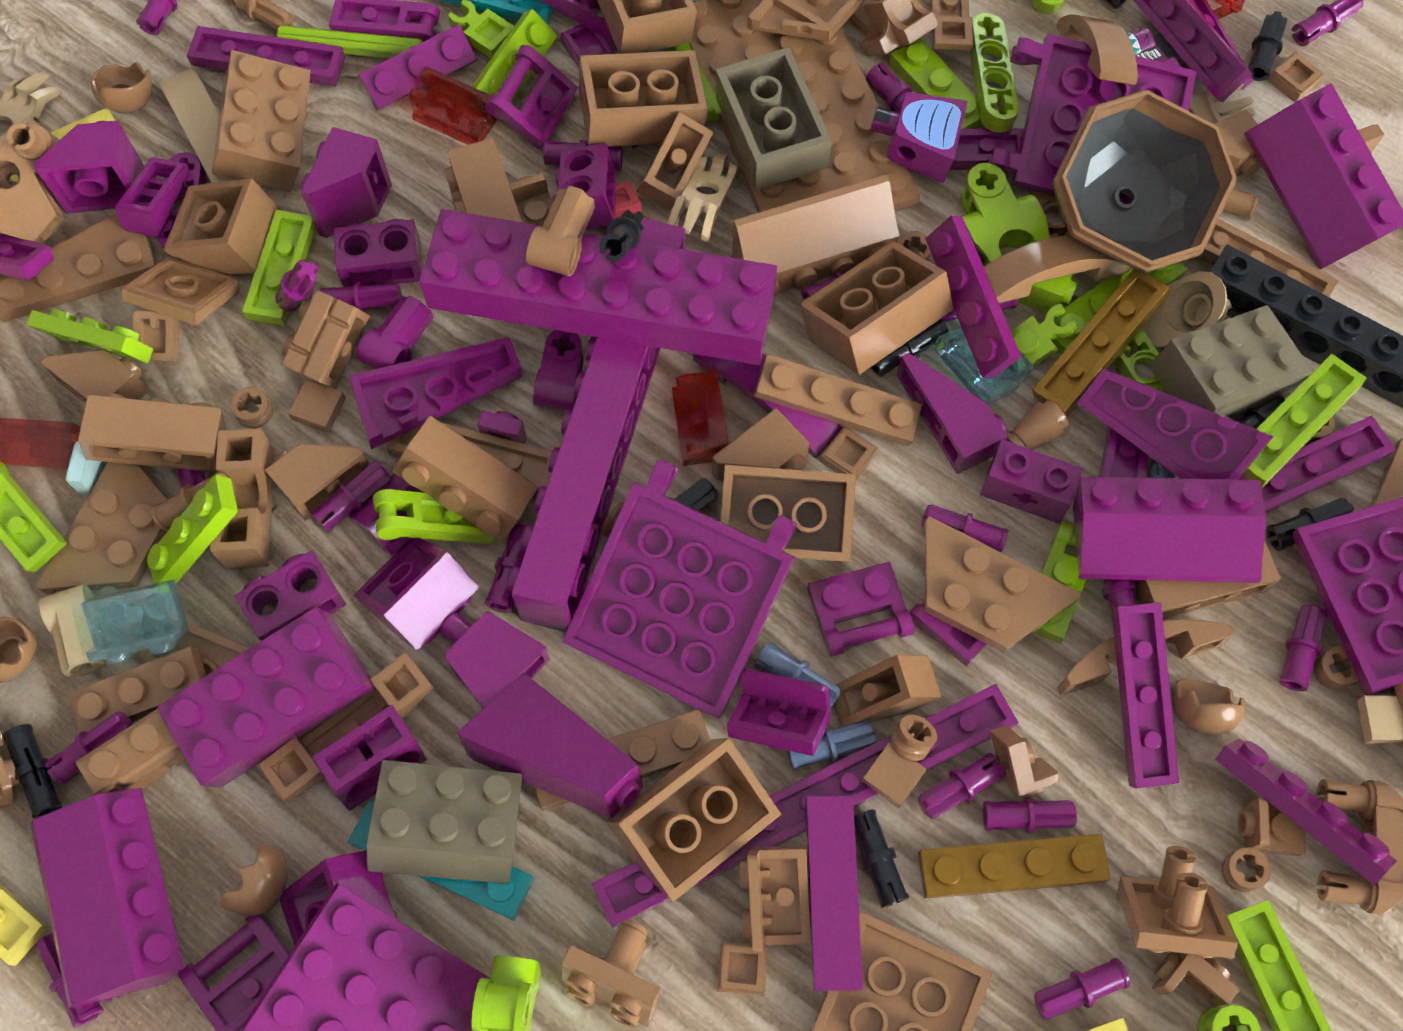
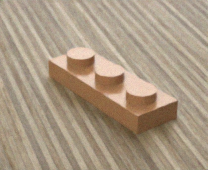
(136, 689)

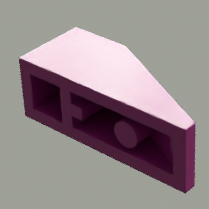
(955, 416)

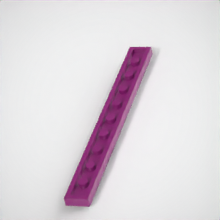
(958, 729)

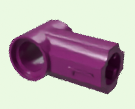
(396, 336)

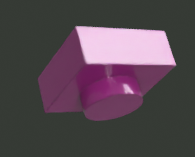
(502, 425)

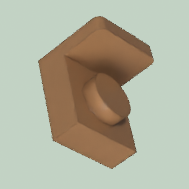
(532, 198)
(158, 333)
(1022, 770)
(1270, 829)

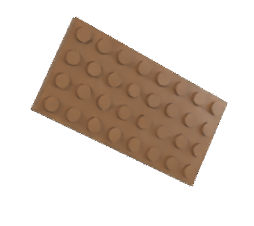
(836, 88)

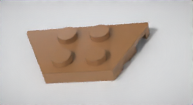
(802, 17)
(109, 534)
(986, 590)

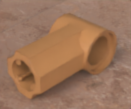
(559, 241)

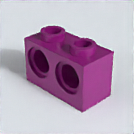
(595, 173)
(378, 261)
(285, 588)
(356, 759)

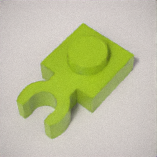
(482, 31)
(1036, 339)

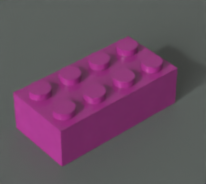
(265, 698)

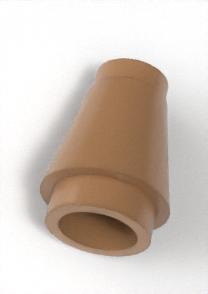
(1039, 426)

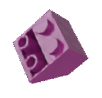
(345, 181)

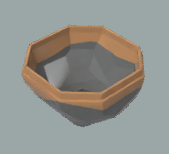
(1164, 163)

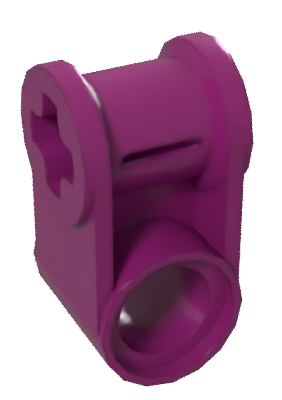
(558, 373)

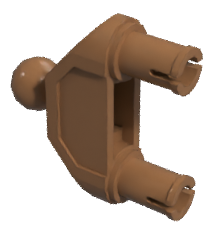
(1381, 816)

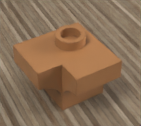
(895, 24)

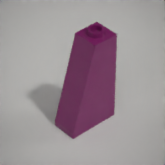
(552, 749)

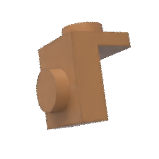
(1201, 974)

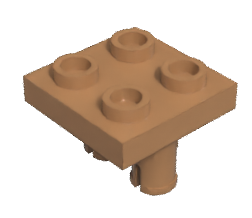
(1177, 911)
(612, 978)

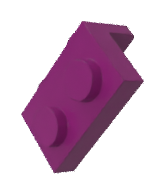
(780, 712)

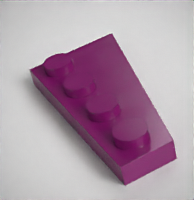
(407, 393)
(1172, 430)

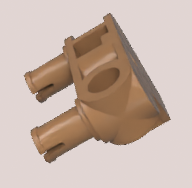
(28, 206)

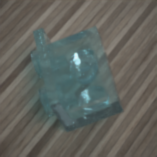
(958, 357)
(134, 622)

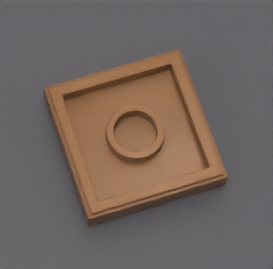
(181, 290)

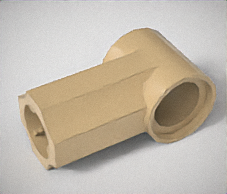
(67, 623)

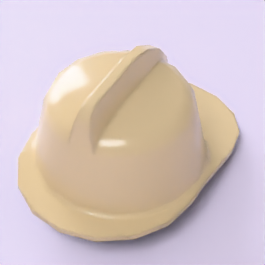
(1192, 305)

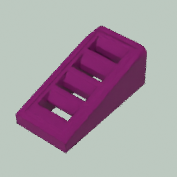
(151, 218)

